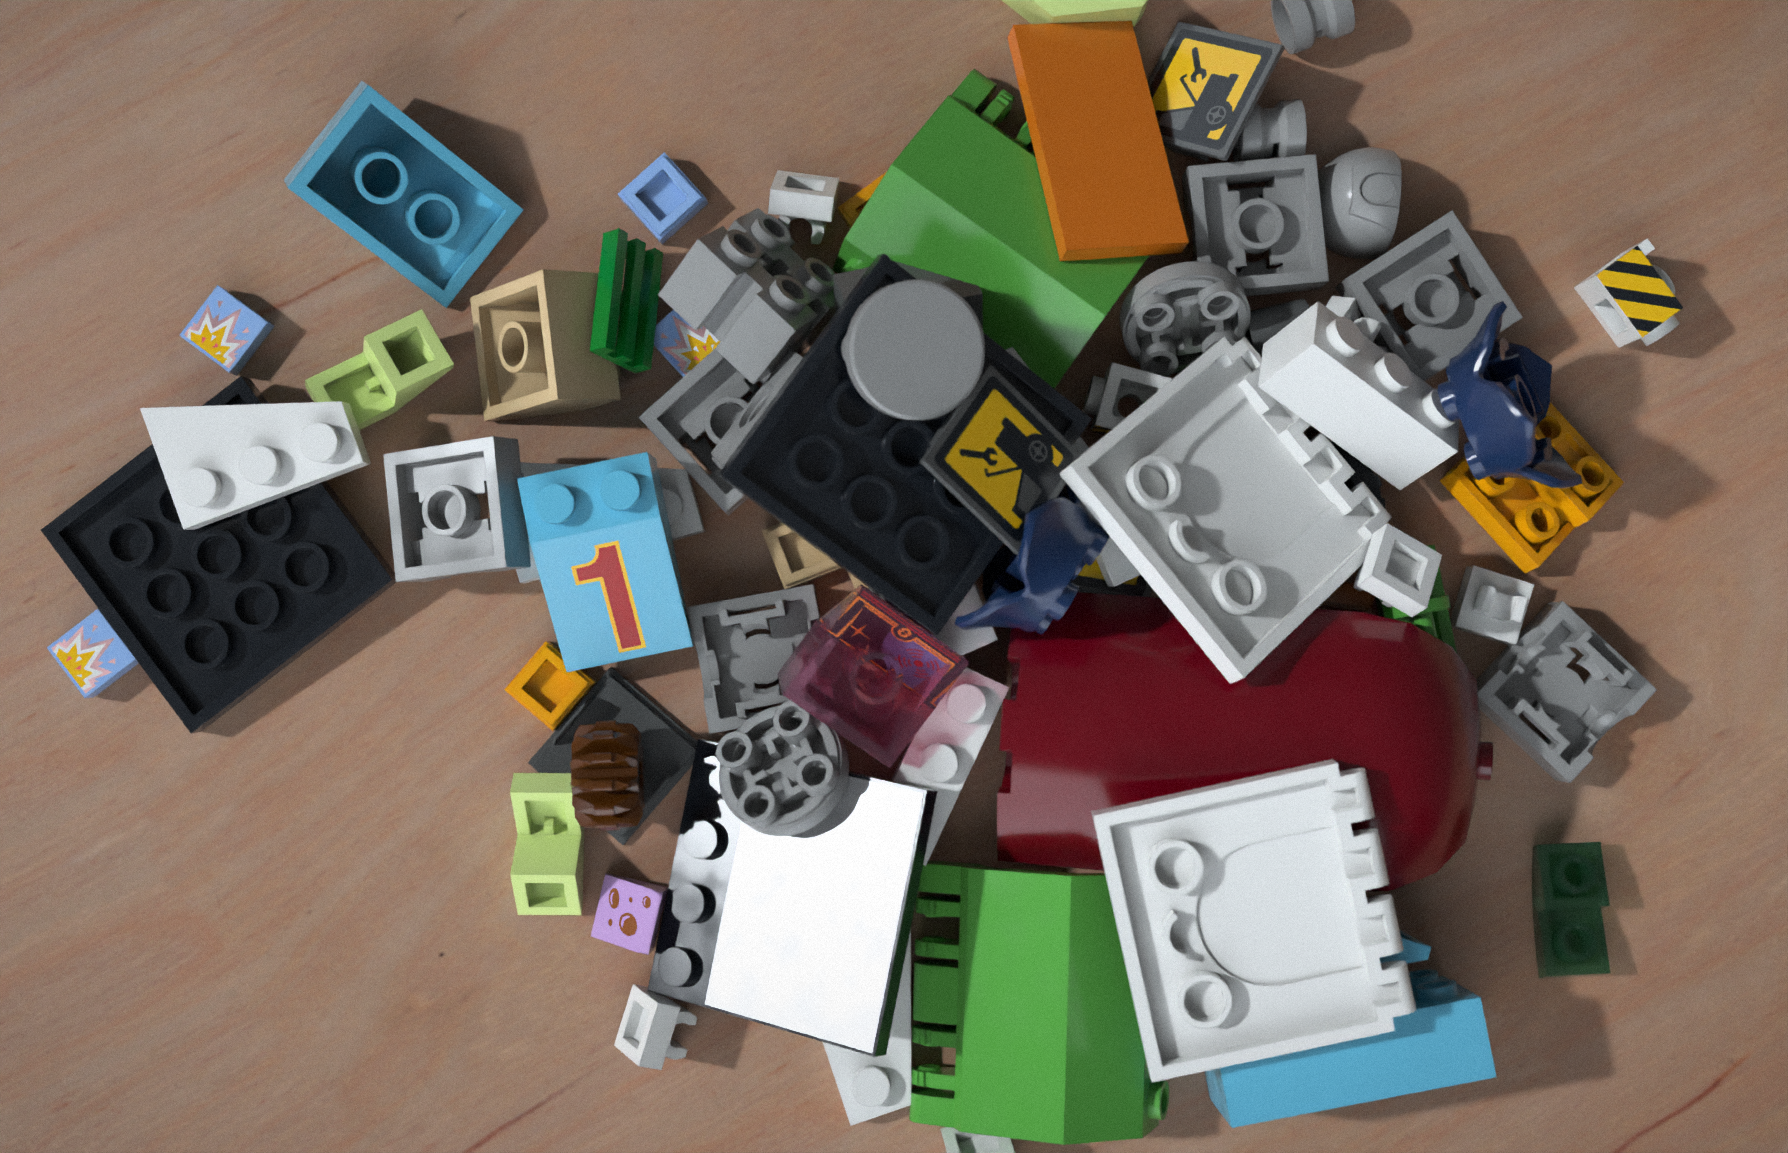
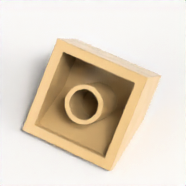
(537, 347)

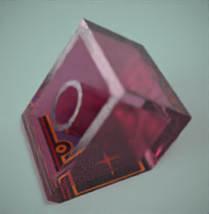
(870, 674)

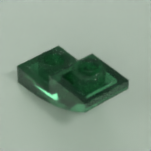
(1567, 911)

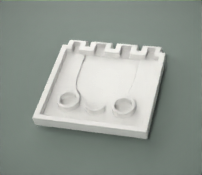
(1228, 507)
(1253, 918)

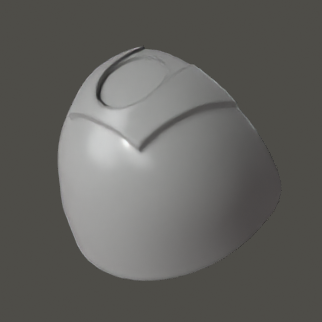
(1360, 201)

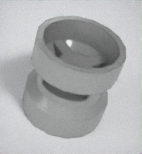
(1304, 20)
(1273, 132)

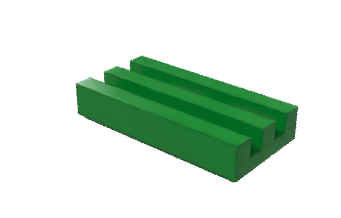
(634, 304)

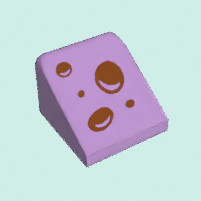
(629, 913)

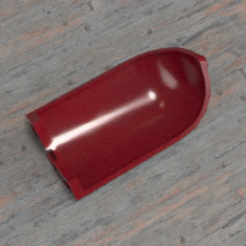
(1134, 710)

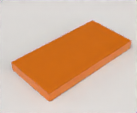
(1096, 140)

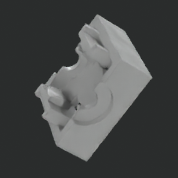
(1251, 220)
(1431, 295)
(701, 402)
(438, 512)
(734, 664)
(1537, 683)

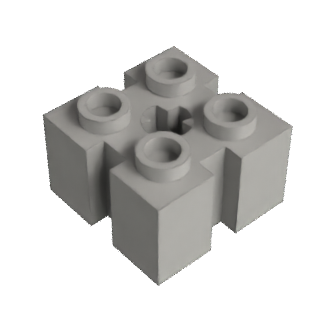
(752, 293)

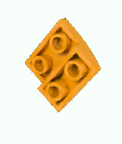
(1530, 516)

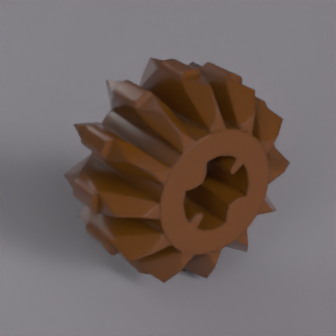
(607, 775)

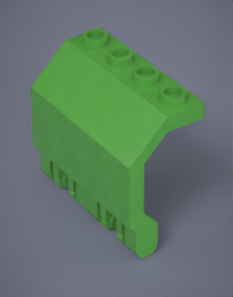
(976, 211)
(1037, 1009)

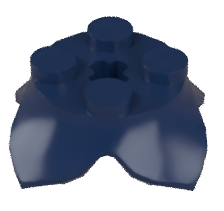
(1500, 399)
(1036, 584)

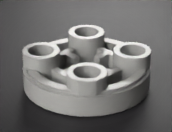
(1182, 314)
(914, 350)
(782, 770)

